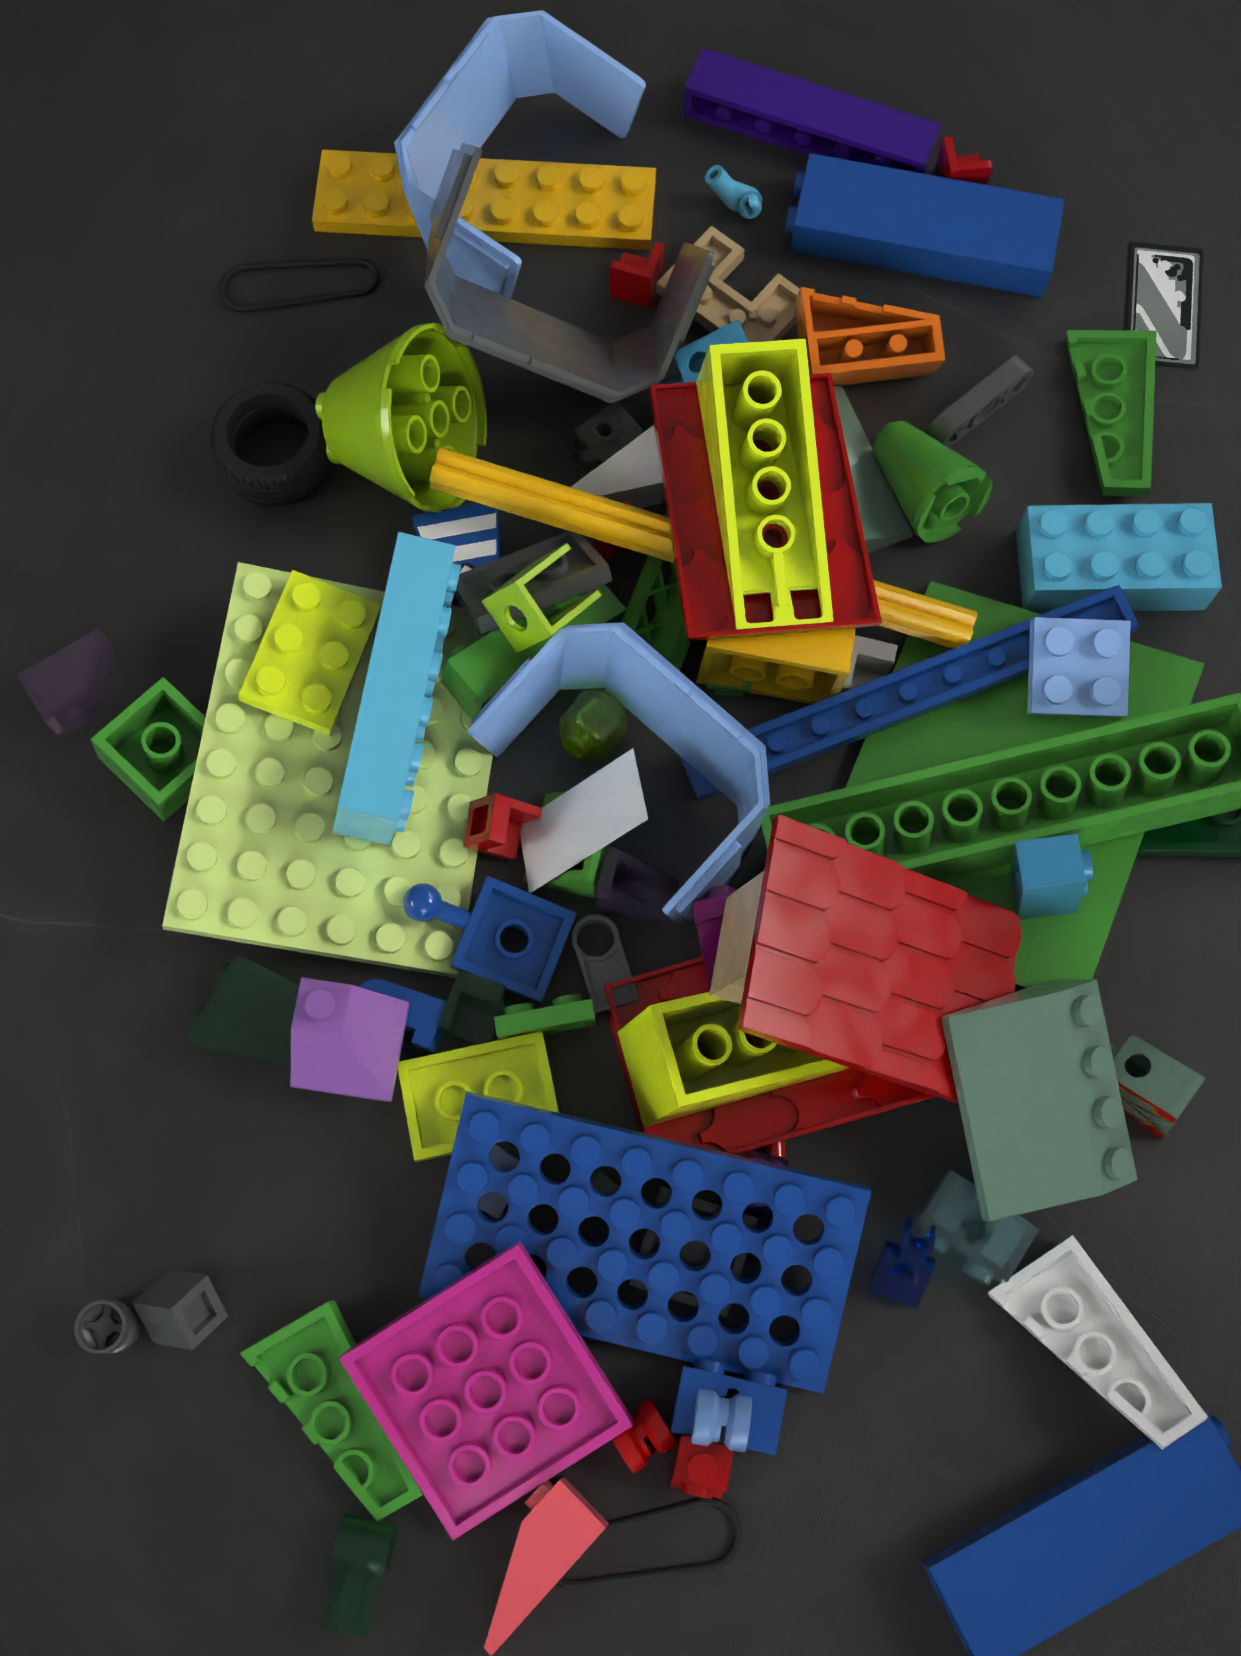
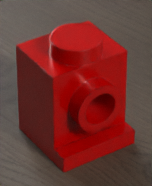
(701, 1469)

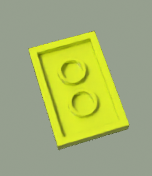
(310, 652)
(437, 1085)

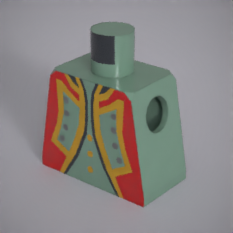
(1160, 1086)

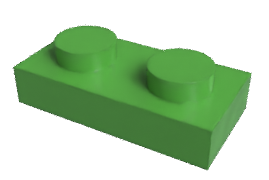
(565, 1015)

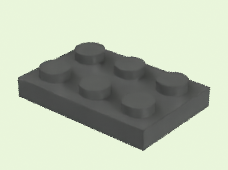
(572, 574)

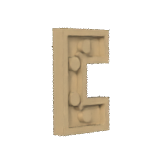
(764, 318)

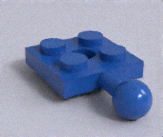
(480, 948)

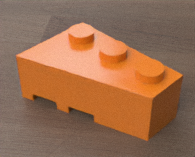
(866, 340)

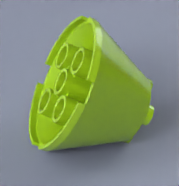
(402, 408)

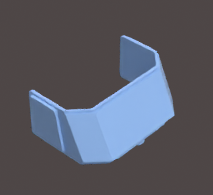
(503, 62)
(663, 700)

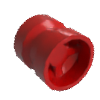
(644, 1438)

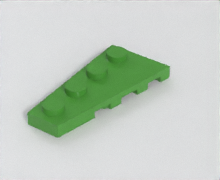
(1117, 402)
(310, 1379)

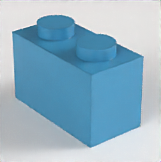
(1049, 876)

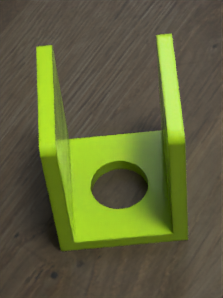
(516, 594)

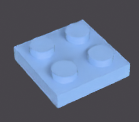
(1078, 667)

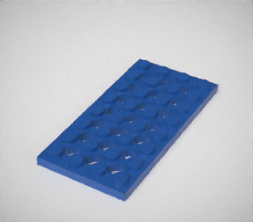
(688, 1170)

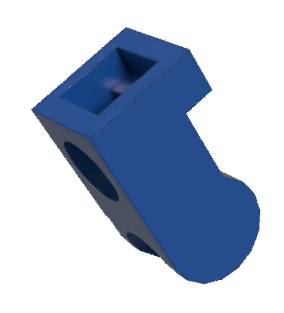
(422, 1015)

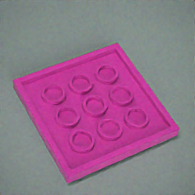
(486, 1390)

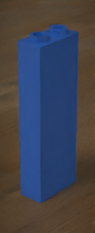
(925, 225)
(1088, 1540)

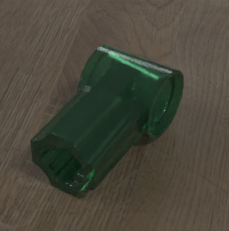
(361, 1558)

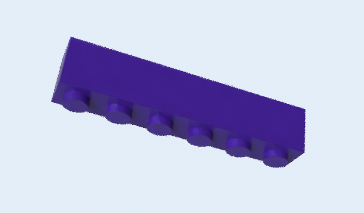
(805, 115)

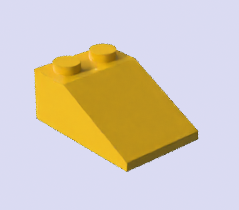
(781, 665)

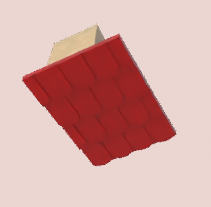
(859, 957)

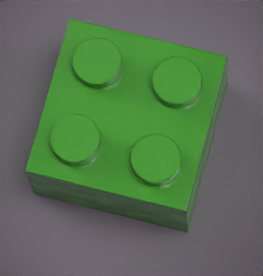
(154, 747)

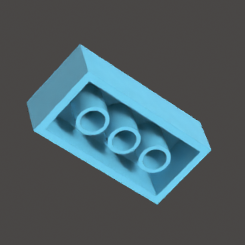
(1154, 552)

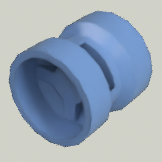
(721, 1420)

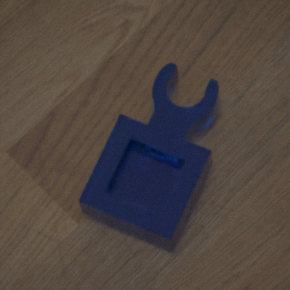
(905, 1268)

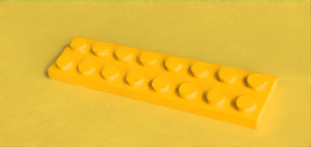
(505, 201)

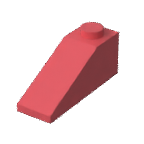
(545, 1549)

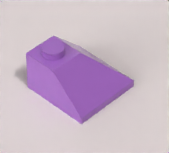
(346, 1040)

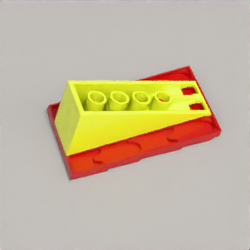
(761, 497)
(723, 1087)

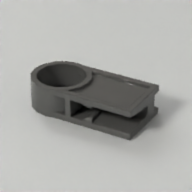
(604, 969)

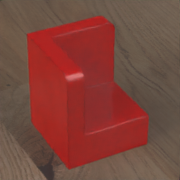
(961, 167)
(636, 277)
(496, 825)

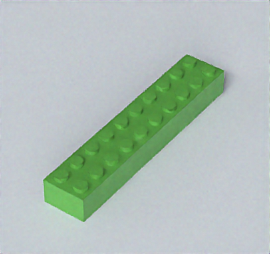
(1084, 782)

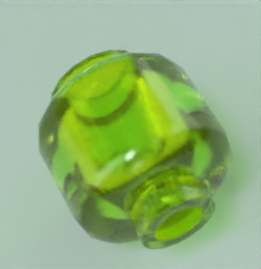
(592, 724)

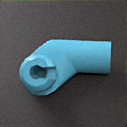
(734, 194)

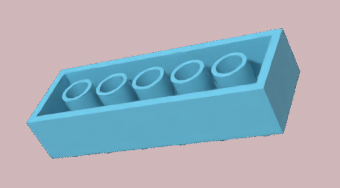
(393, 699)

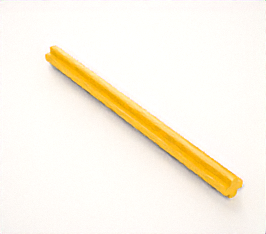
(650, 535)

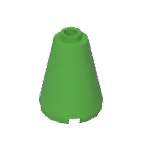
(930, 480)

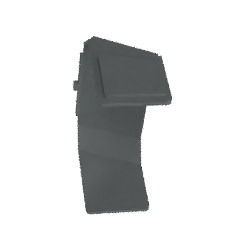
(544, 342)

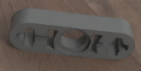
(980, 401)

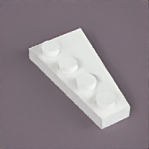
(1092, 1331)

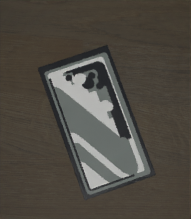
(1167, 299)

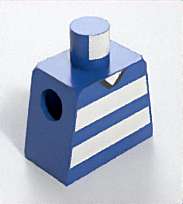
(472, 528)

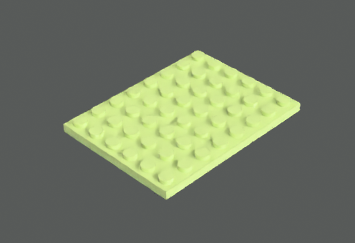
(264, 806)

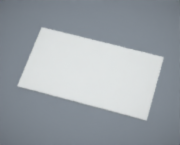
(583, 820)

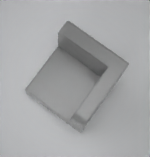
(869, 661)

